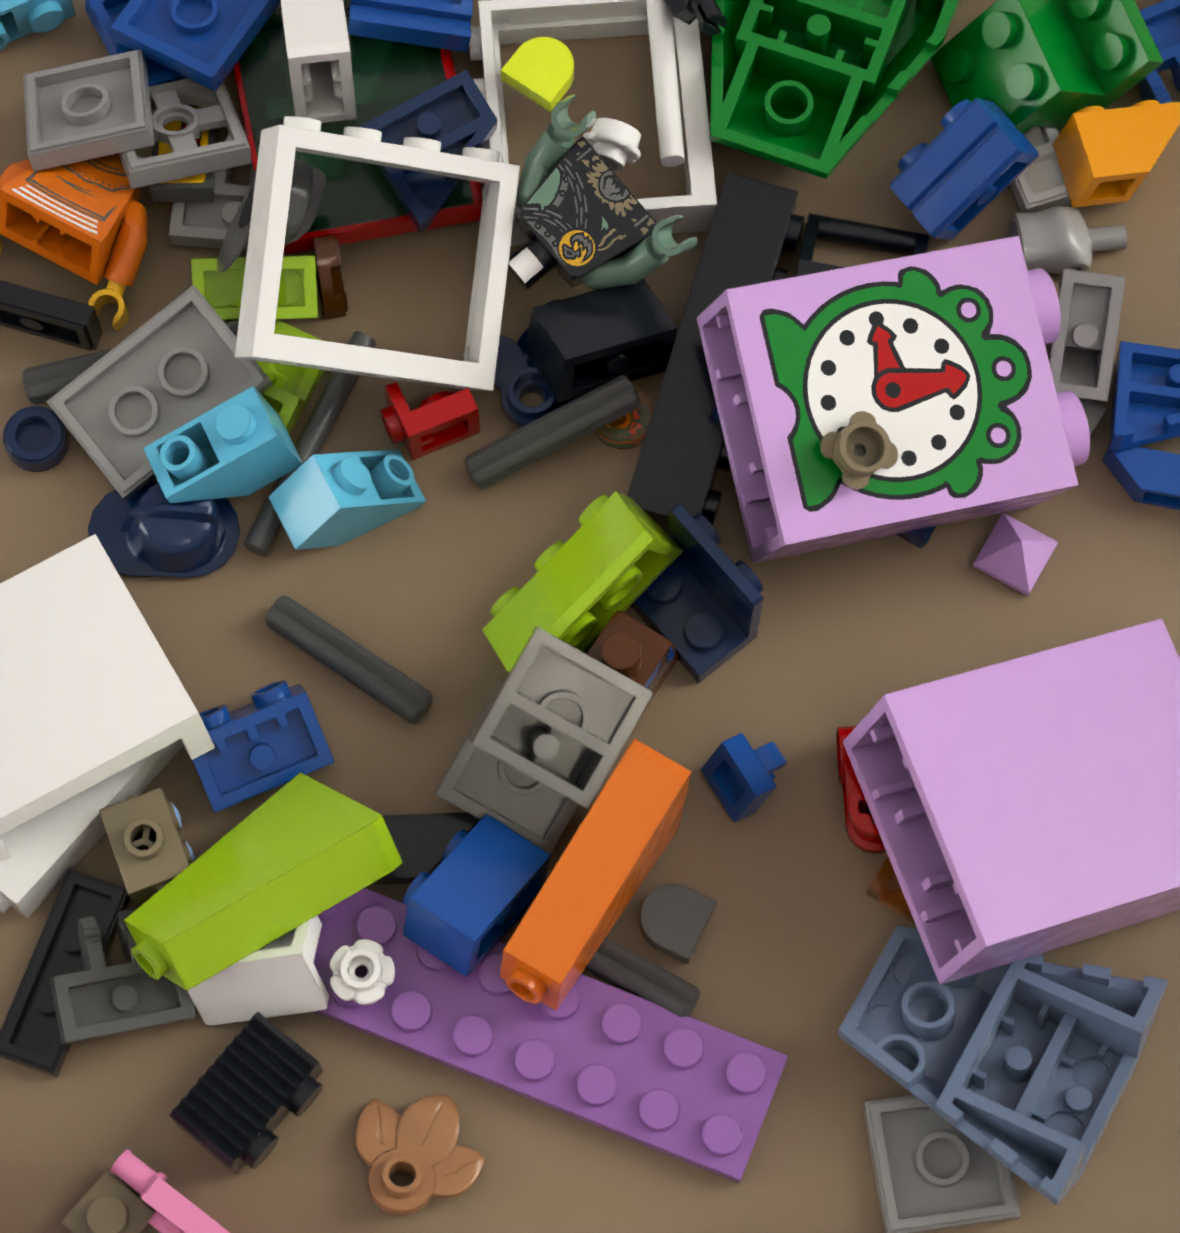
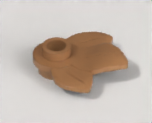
(415, 1143)

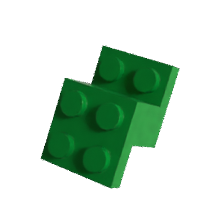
(1048, 58)

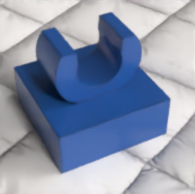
(742, 775)

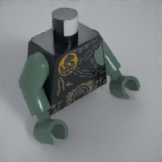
(584, 215)

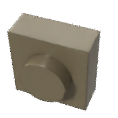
(108, 1209)

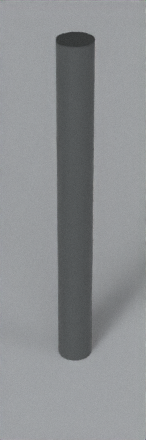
(309, 443)

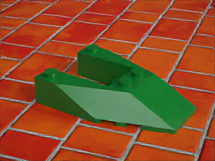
(815, 74)

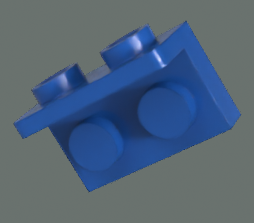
(260, 745)

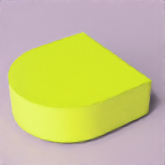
(540, 71)

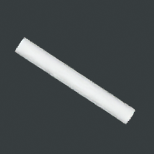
(665, 83)

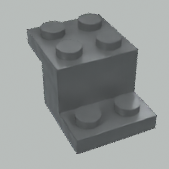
(544, 740)

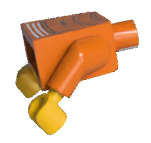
(80, 220)

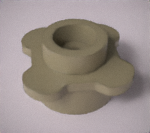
(875, 441)

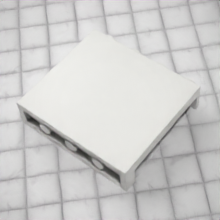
(80, 685)

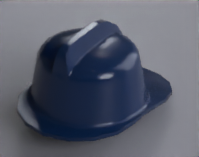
(165, 538)

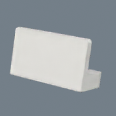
(269, 981)

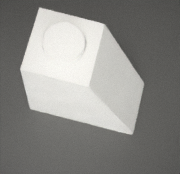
(319, 59)

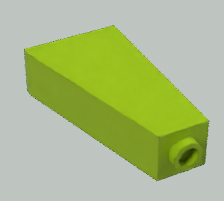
(261, 881)

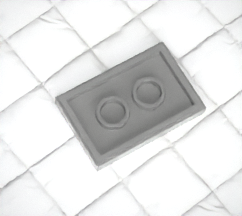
(153, 385)

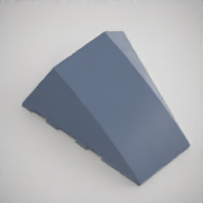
(1010, 1055)

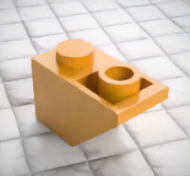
(1113, 150)

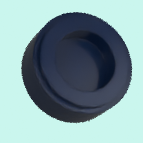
(36, 439)

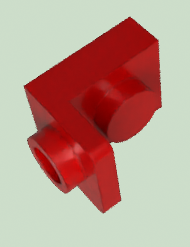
(434, 425)

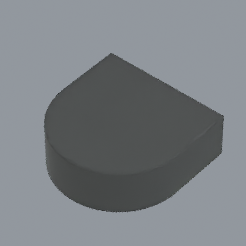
(675, 919)

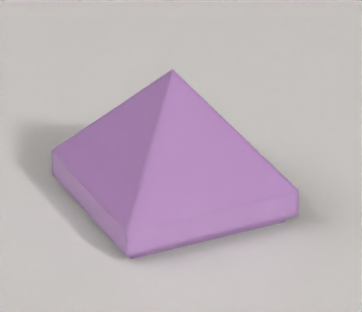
(1015, 554)

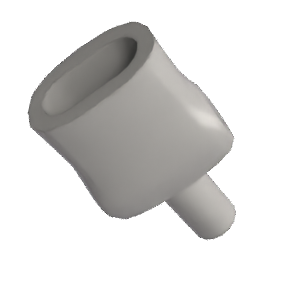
(1062, 240)

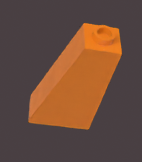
(596, 876)

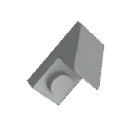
(1088, 333)

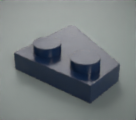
(445, 113)

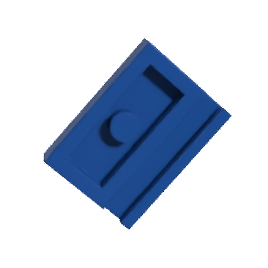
(416, 22)

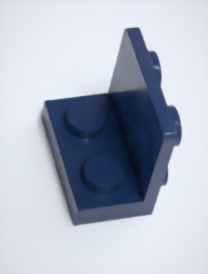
(702, 598)

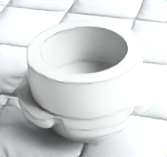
(614, 142)
(372, 986)

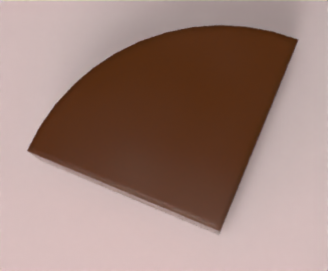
(329, 276)

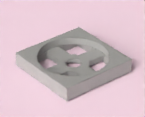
(186, 156)

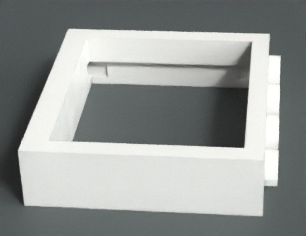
(521, 20)
(267, 240)

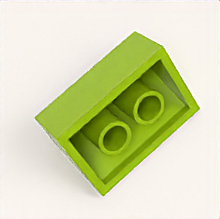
(585, 579)

